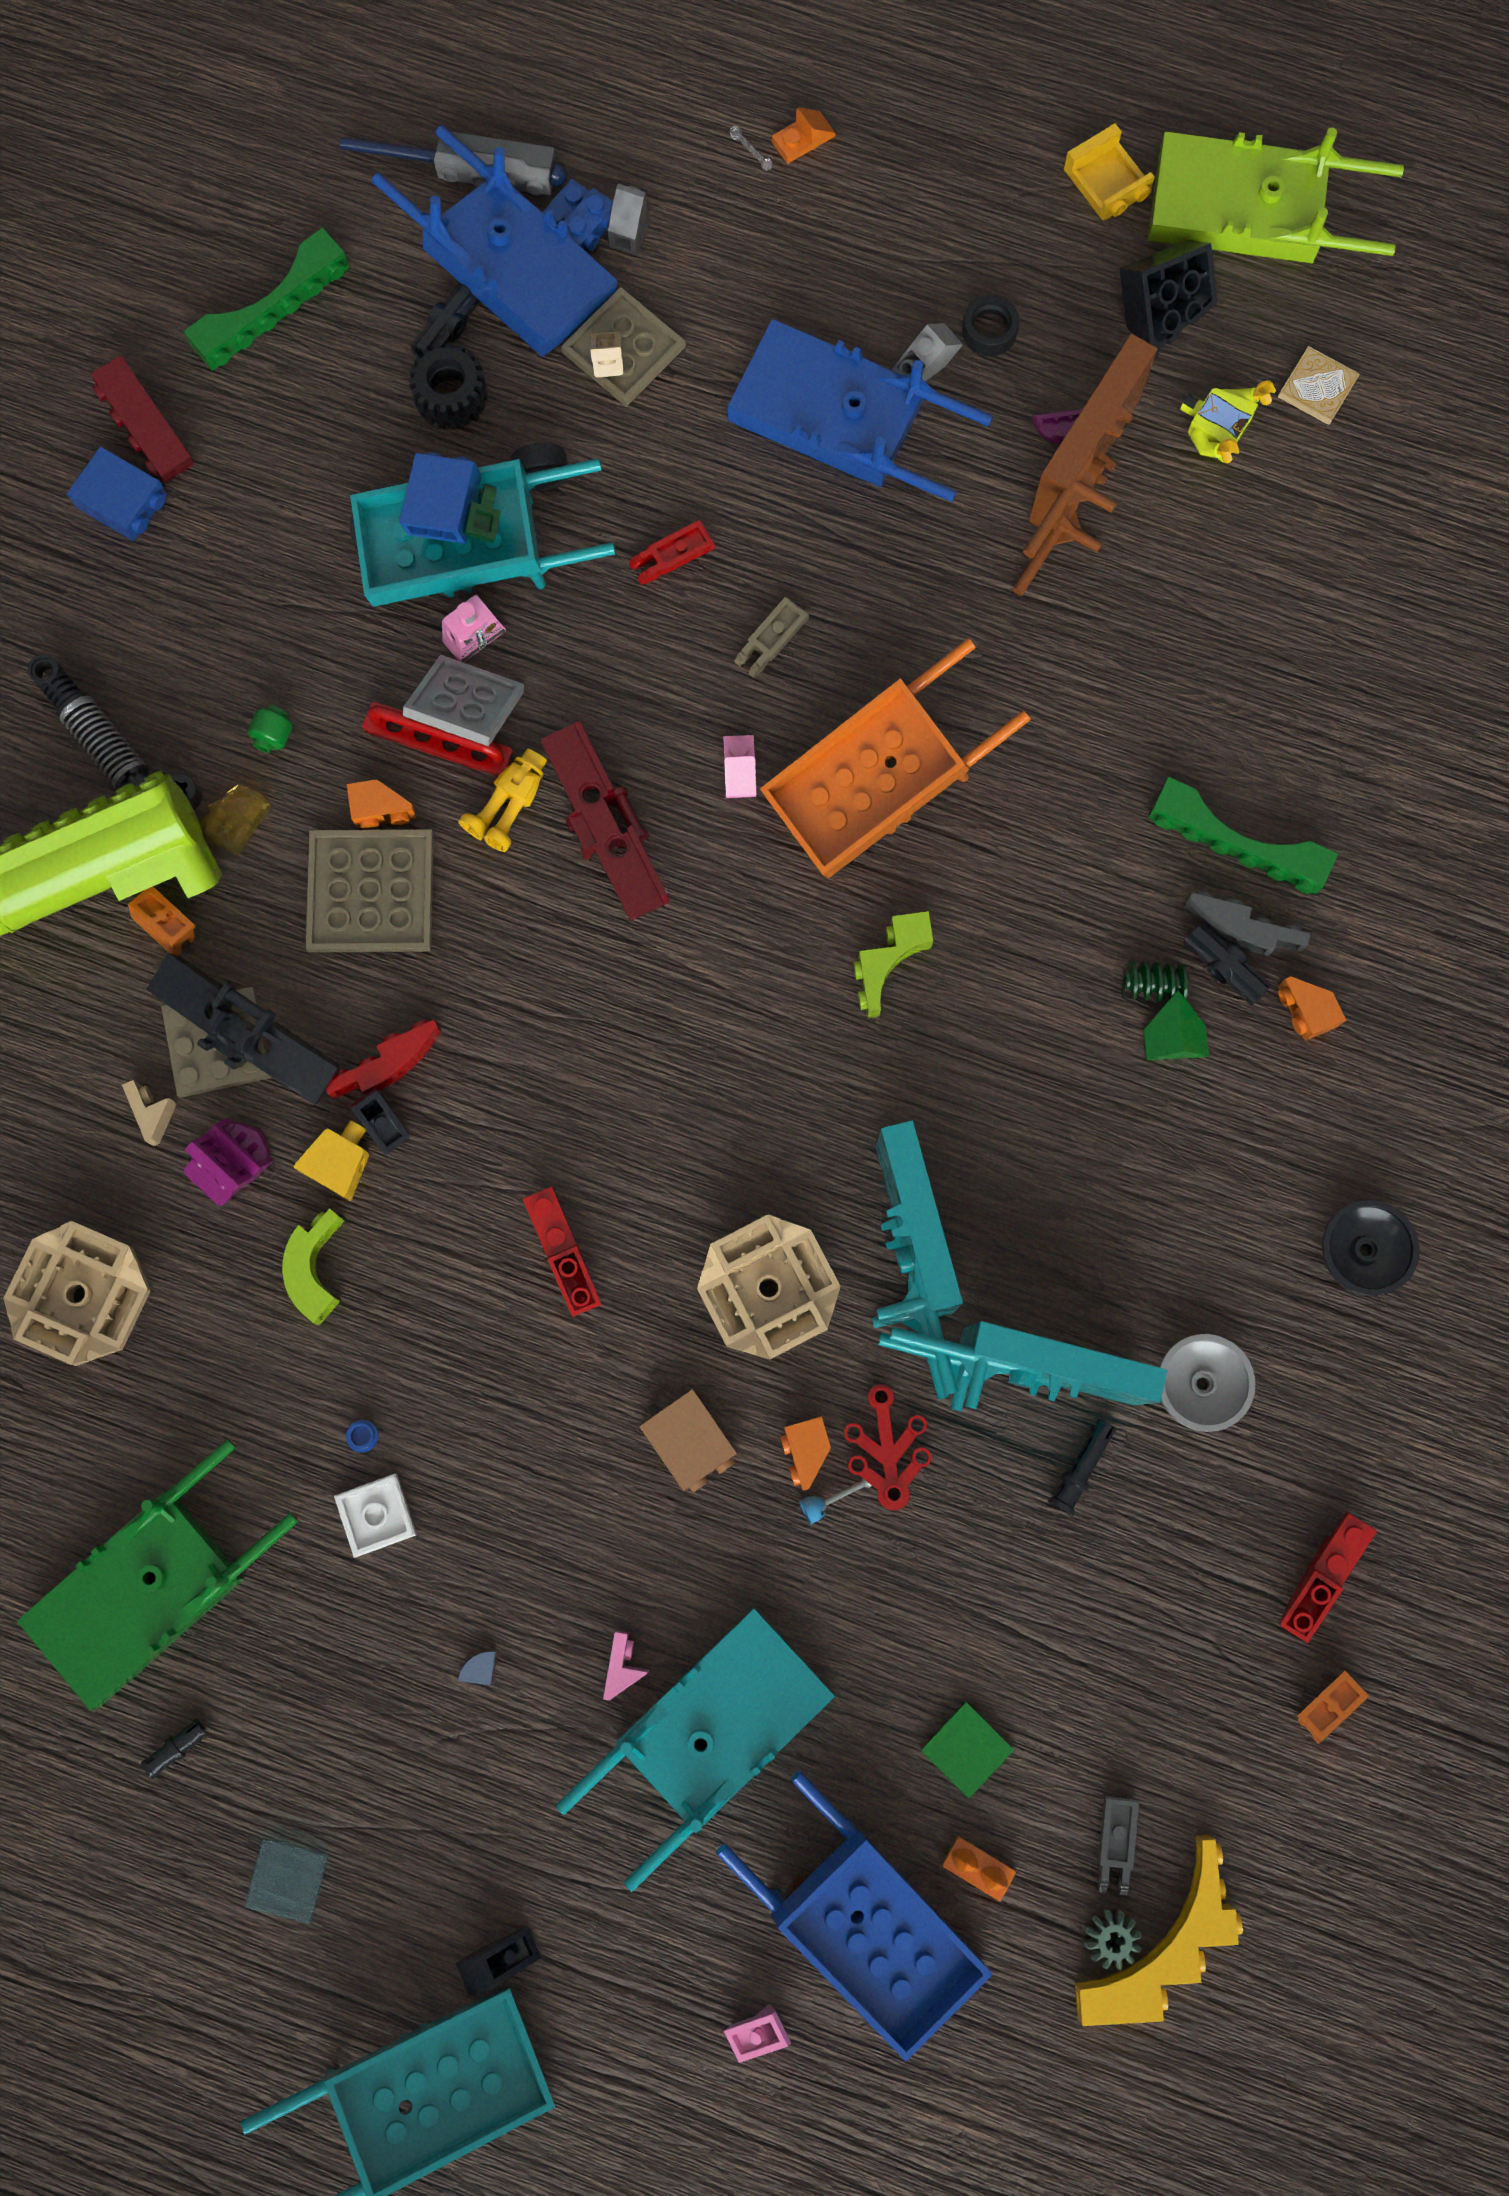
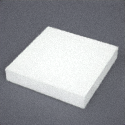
(375, 1515)

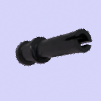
(1076, 1479)

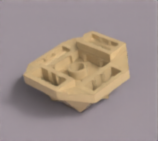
(762, 1253)
(44, 1286)

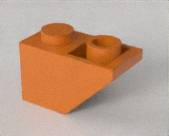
(377, 804)
(1311, 1006)
(808, 1447)

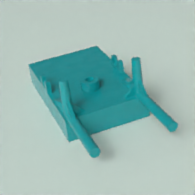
(412, 567)
(918, 1247)
(1031, 1363)
(741, 1699)
(465, 2086)

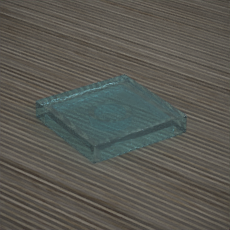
(286, 1881)

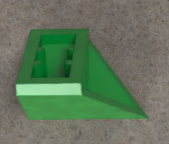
(1175, 1032)

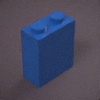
(117, 494)
(439, 497)

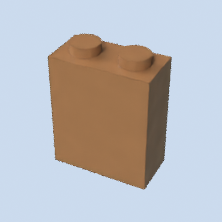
(689, 1442)

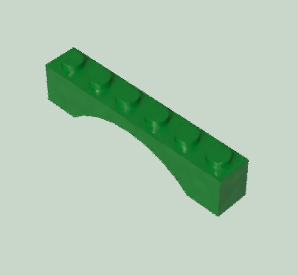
(222, 335)
(1301, 864)

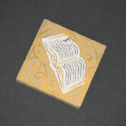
(1318, 385)

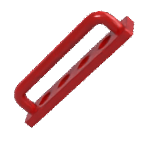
(380, 715)

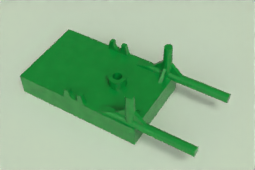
(107, 1615)

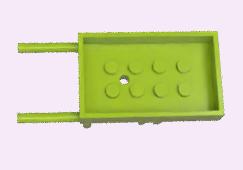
(1252, 196)

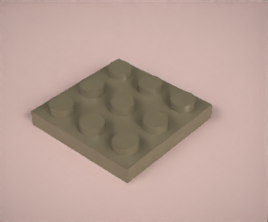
(645, 345)
(201, 1070)

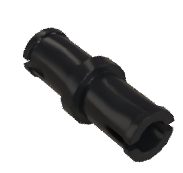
(174, 1748)

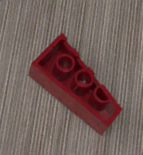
(142, 420)

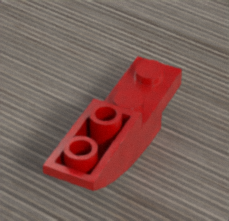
(398, 1057)
(562, 1251)
(1325, 1576)

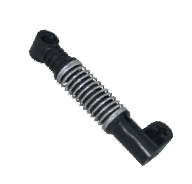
(77, 709)

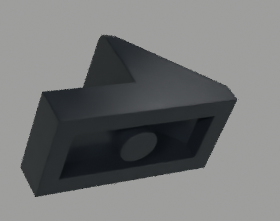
(380, 1121)

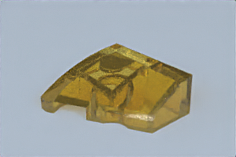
(234, 818)

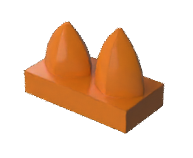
(978, 1868)

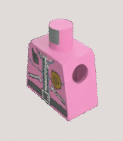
(470, 629)

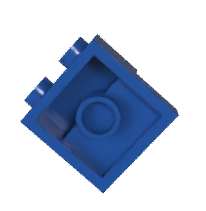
(584, 213)

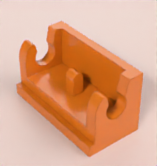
(161, 920)
(1332, 1707)

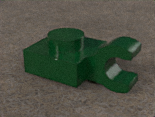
(481, 517)

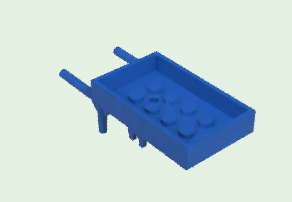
(510, 254)
(803, 398)
(891, 1958)

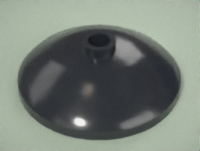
(1390, 1242)

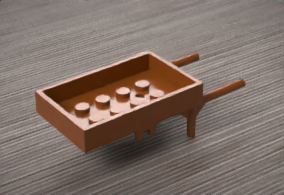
(1083, 458)

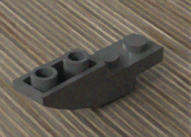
(1232, 923)

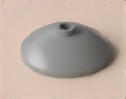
(1227, 1376)

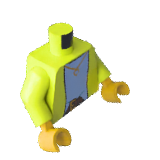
(1223, 418)

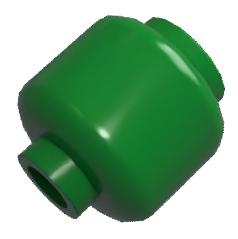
(270, 729)

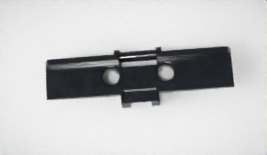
(290, 1057)

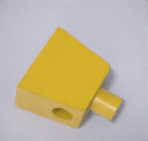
(336, 1160)

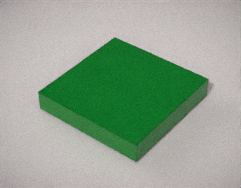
(967, 1749)

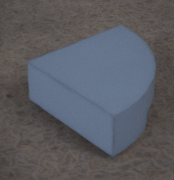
(479, 1669)

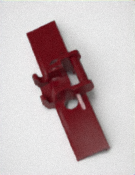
(581, 770)

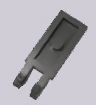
(1117, 1841)

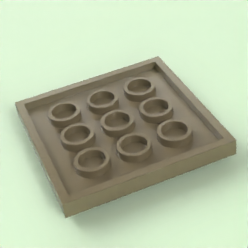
(370, 891)

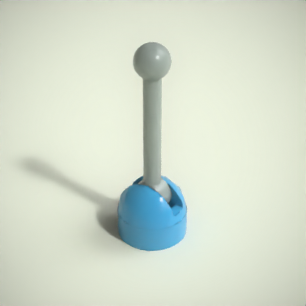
(815, 1507)

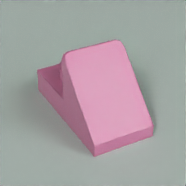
(739, 766)
(621, 1676)
(757, 2035)

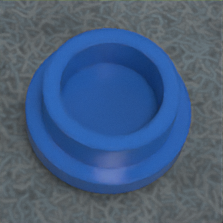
(362, 1436)

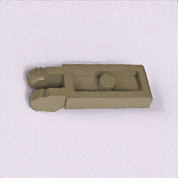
(772, 635)

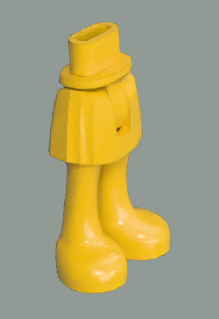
(516, 783)

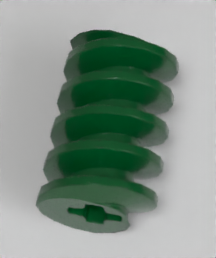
(1154, 980)

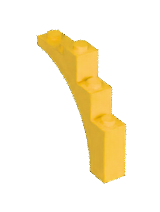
(1204, 1922)

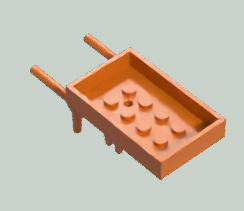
(844, 794)

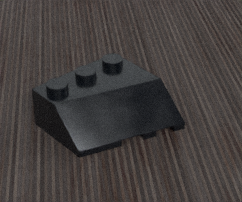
(1168, 291)

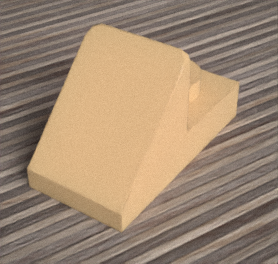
(606, 354)
(150, 1118)

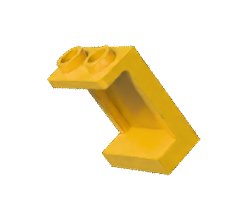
(1107, 174)

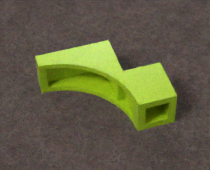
(908, 936)

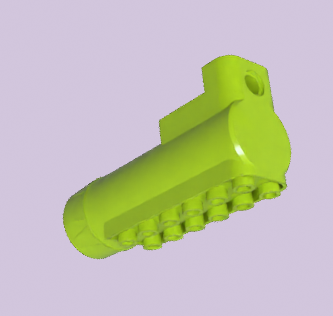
(112, 843)

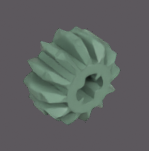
(1123, 1944)

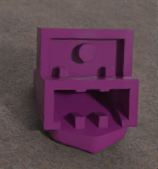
(227, 1159)

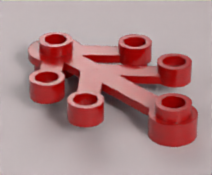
(888, 1452)

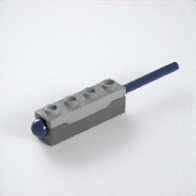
(527, 166)

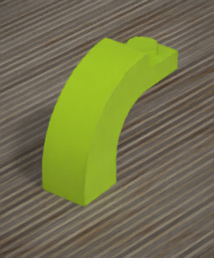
(300, 1267)

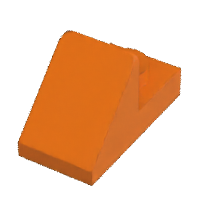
(803, 135)

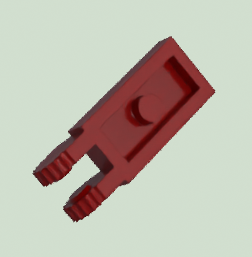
(673, 551)

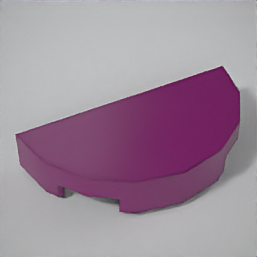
(1055, 425)

